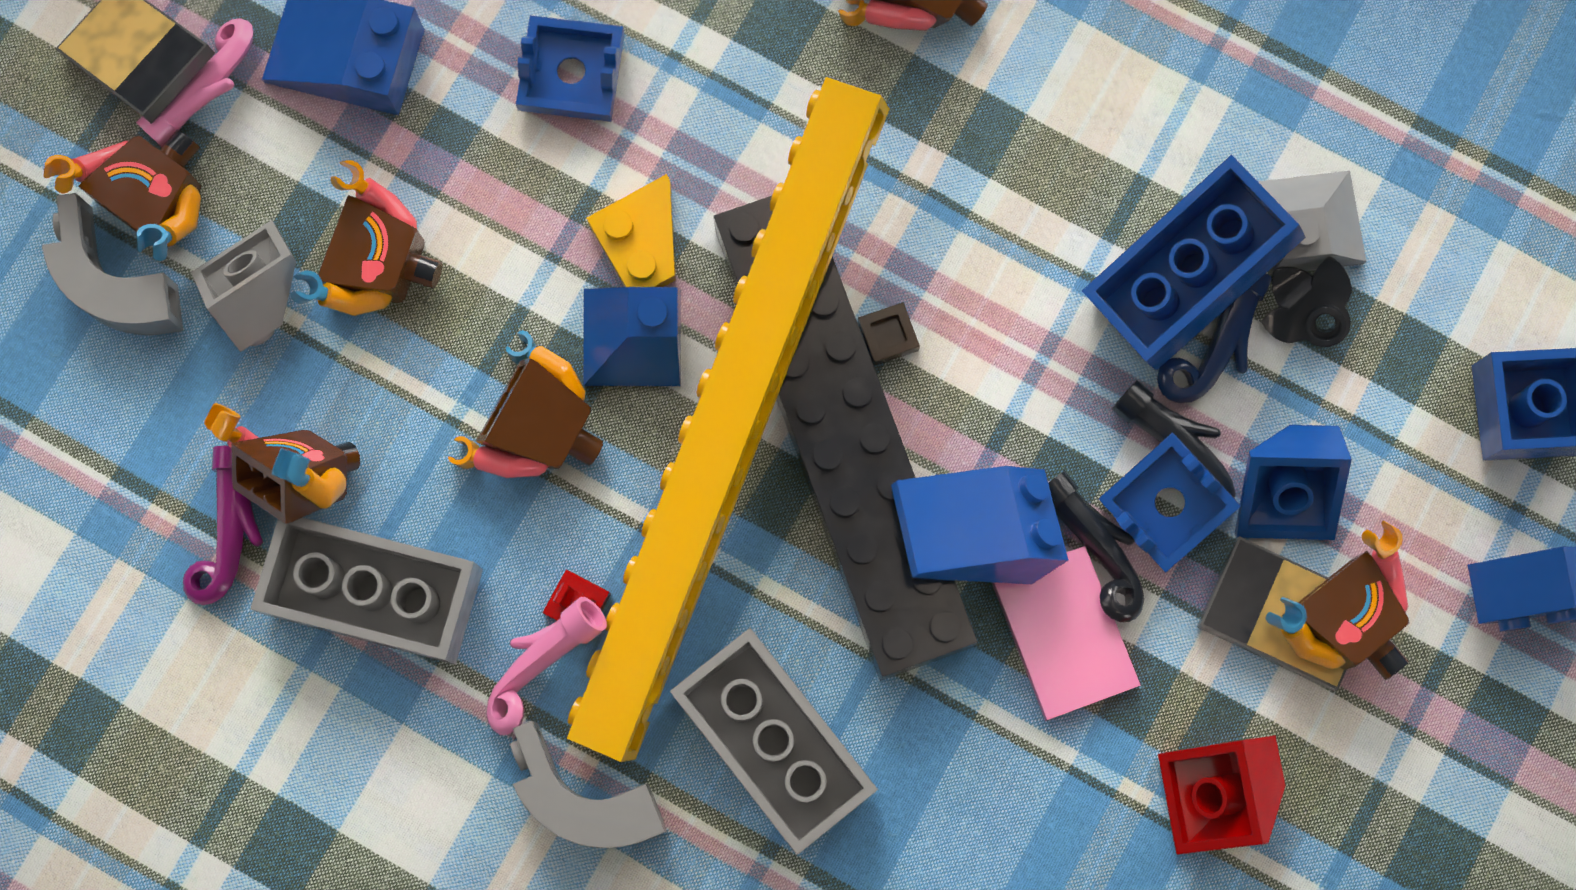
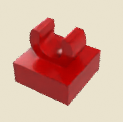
(569, 590)

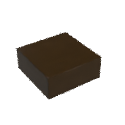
(888, 334)

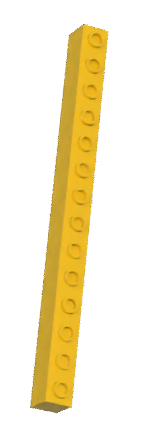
(727, 420)

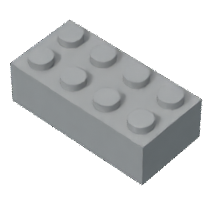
(368, 588)
(773, 741)

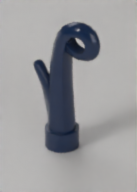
(1229, 337)

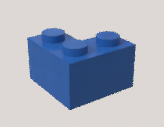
(1526, 588)

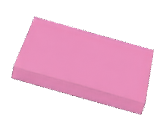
(1066, 637)

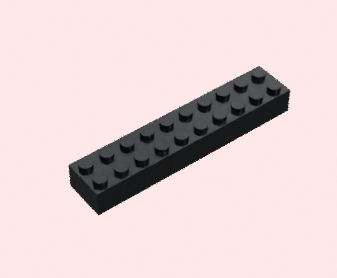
(849, 462)

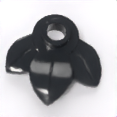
(1307, 297)

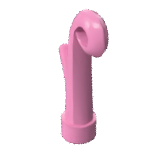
(233, 44)
(577, 625)

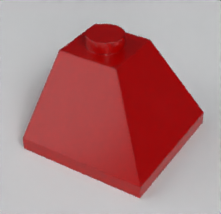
(1223, 794)

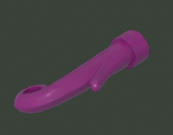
(233, 518)

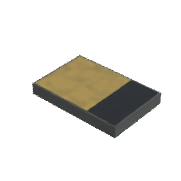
(136, 53)
(1250, 589)

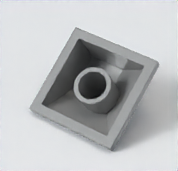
(1327, 216)
(248, 286)

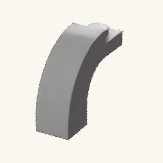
(126, 304)
(584, 821)

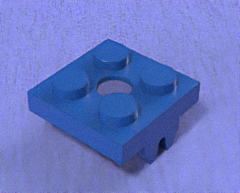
(556, 40)
(1134, 506)

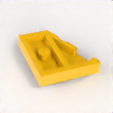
(639, 235)

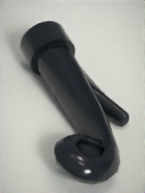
(1159, 421)
(1100, 539)

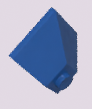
(632, 336)
(1295, 485)

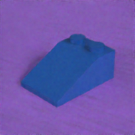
(346, 51)
(980, 525)

